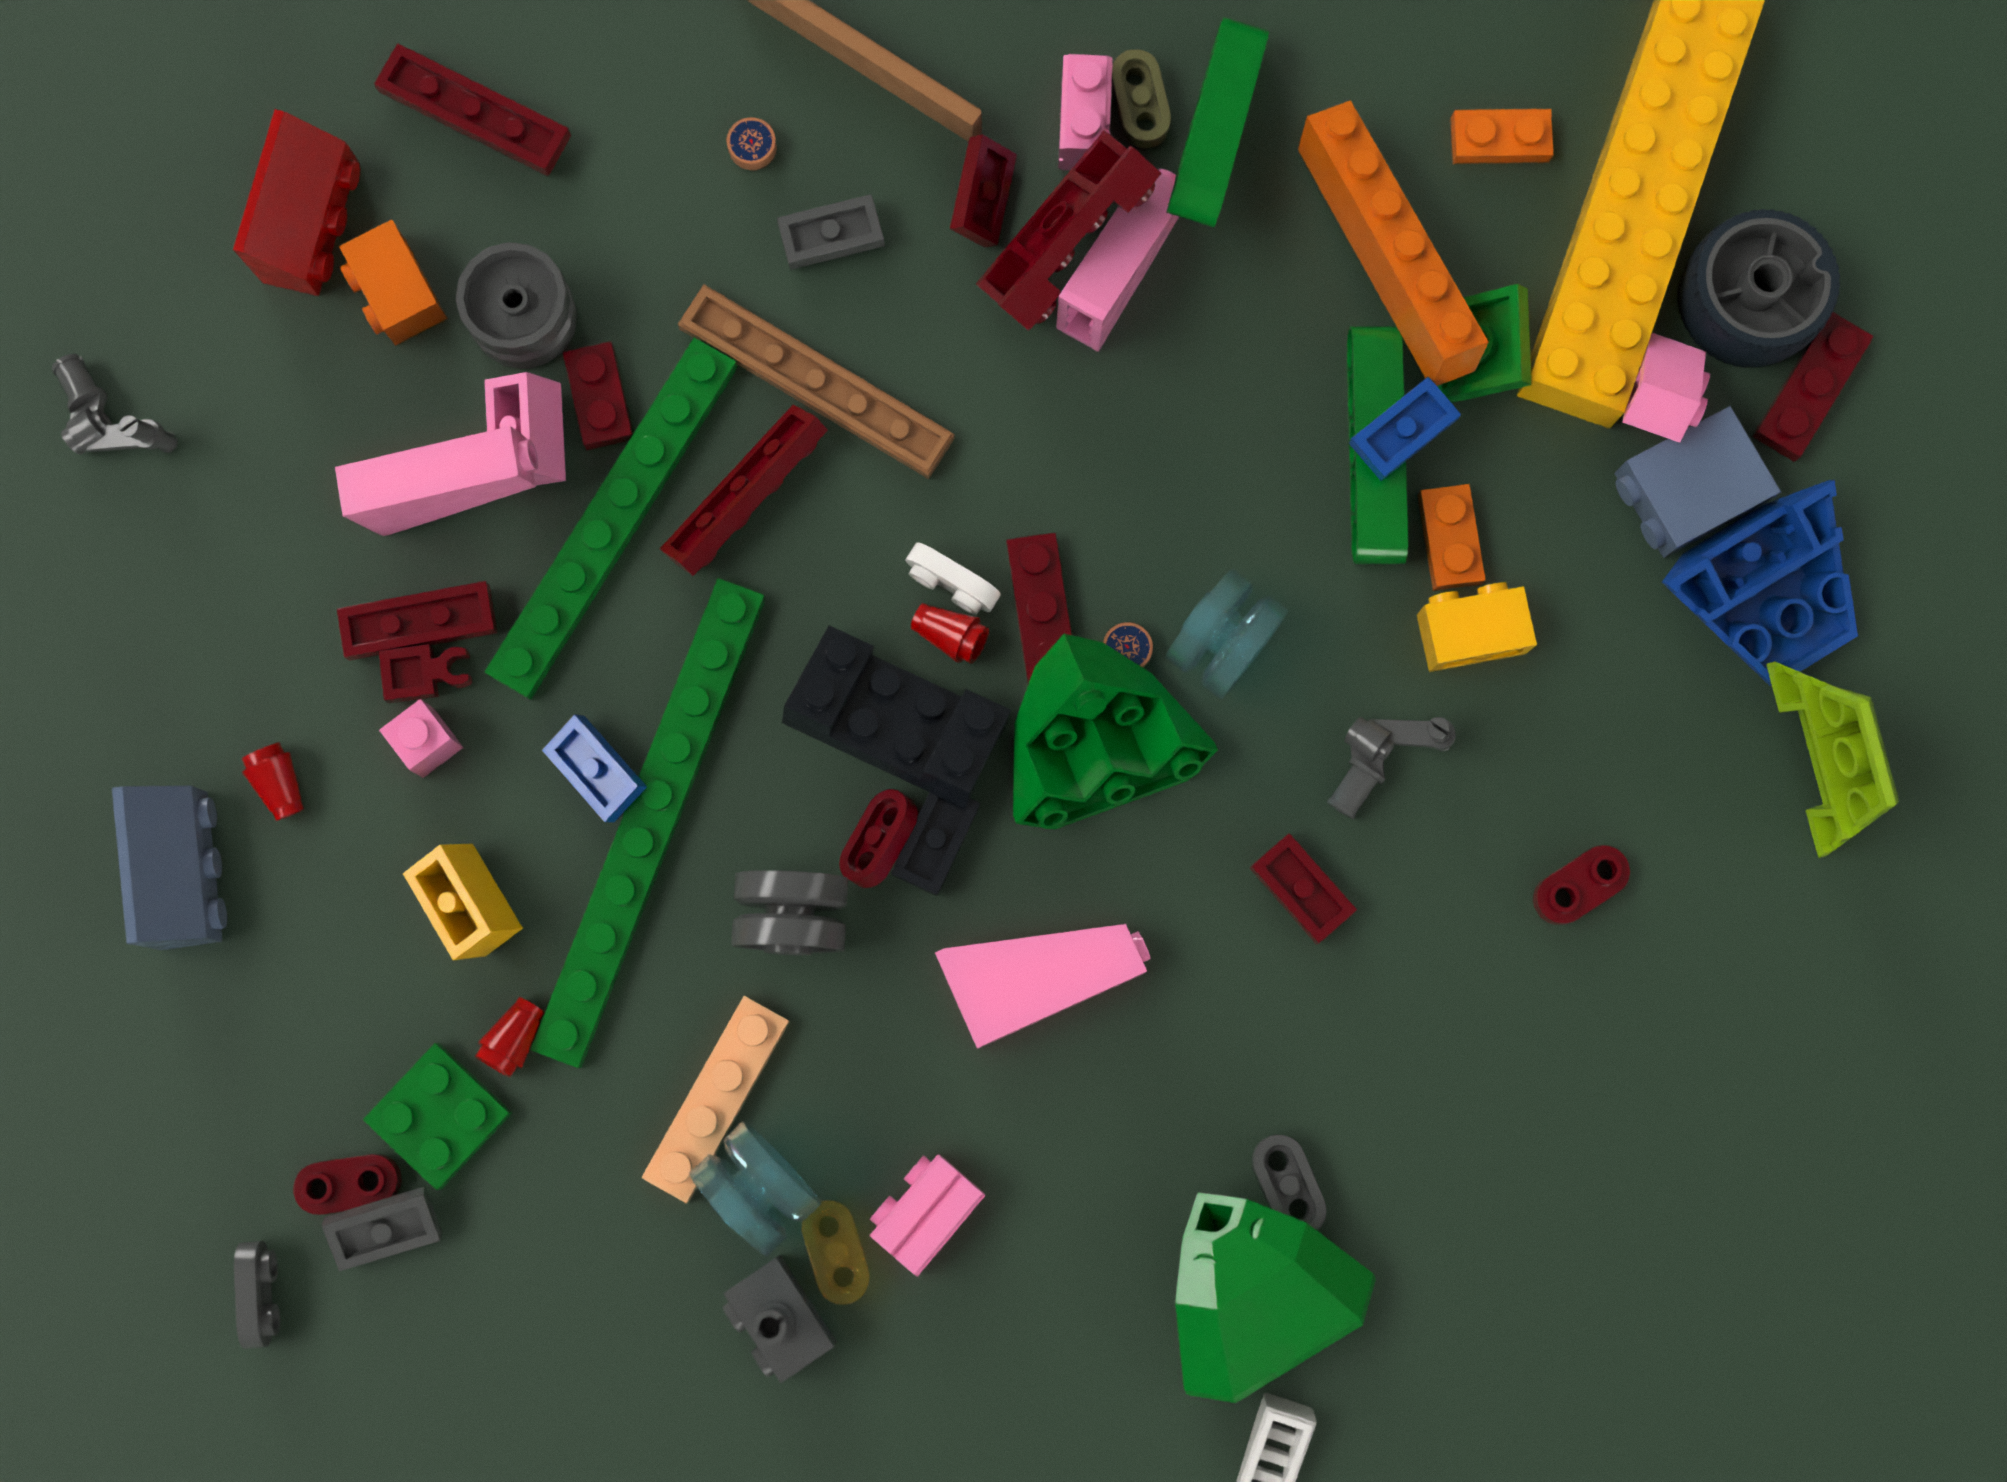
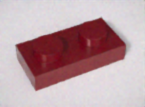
(983, 191)
(598, 395)
(1303, 889)

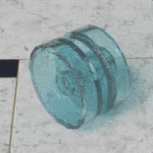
(1223, 631)
(747, 1195)

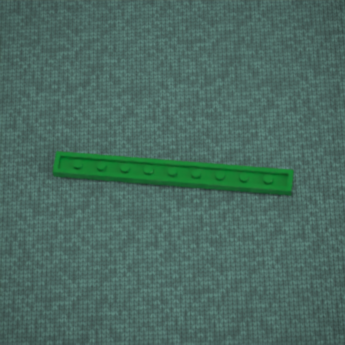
(648, 824)

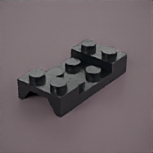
(894, 718)

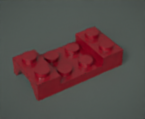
(1075, 207)

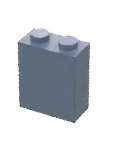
(1695, 484)

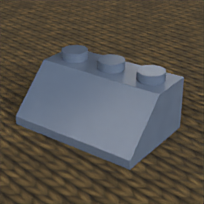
(168, 866)

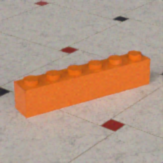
(1391, 244)

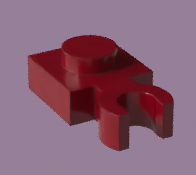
(414, 672)

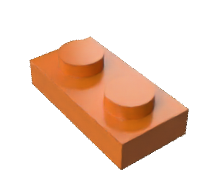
(1502, 136)
(1451, 537)

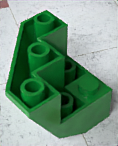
(1097, 736)
(1259, 1296)

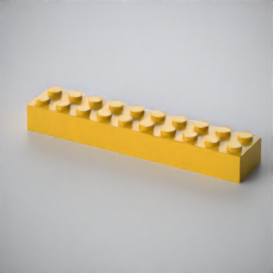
(1639, 206)

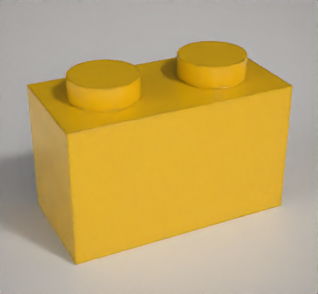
(1476, 627)
(462, 901)

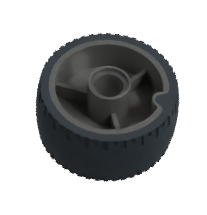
(1738, 319)

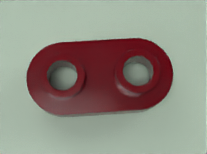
(878, 838)
(1582, 883)
(345, 1183)

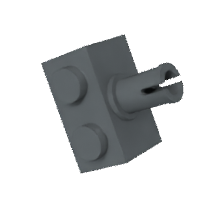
(778, 1319)

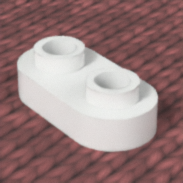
(969, 589)

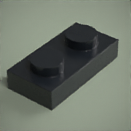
(934, 843)

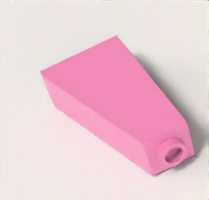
(1115, 267)
(435, 480)
(1032, 978)

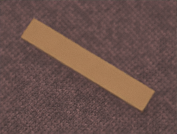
(877, 64)
(817, 381)

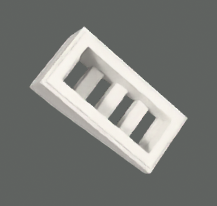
(1288, 1413)

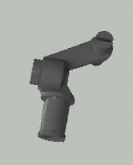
(89, 425)
(1371, 745)

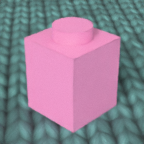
(421, 738)

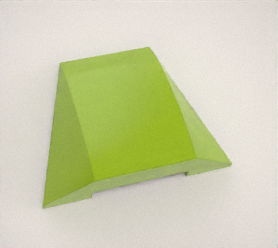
(1844, 755)

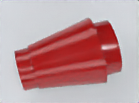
(951, 632)
(274, 780)
(510, 1038)

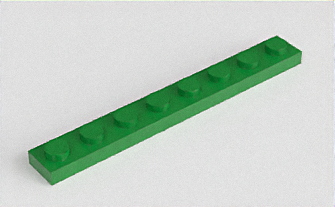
(611, 519)

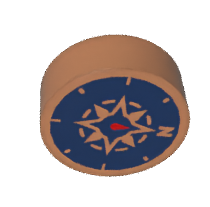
(751, 143)
(1131, 642)

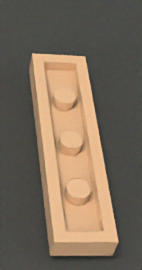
(716, 1097)

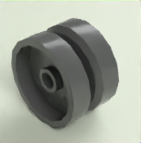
(516, 305)
(790, 907)

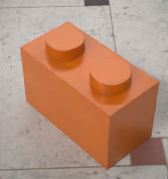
(392, 283)

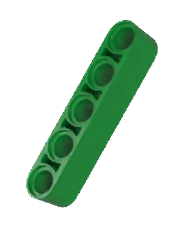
(1218, 122)
(1376, 506)

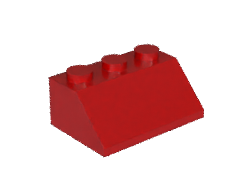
(296, 205)

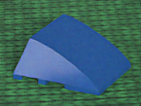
(1773, 582)

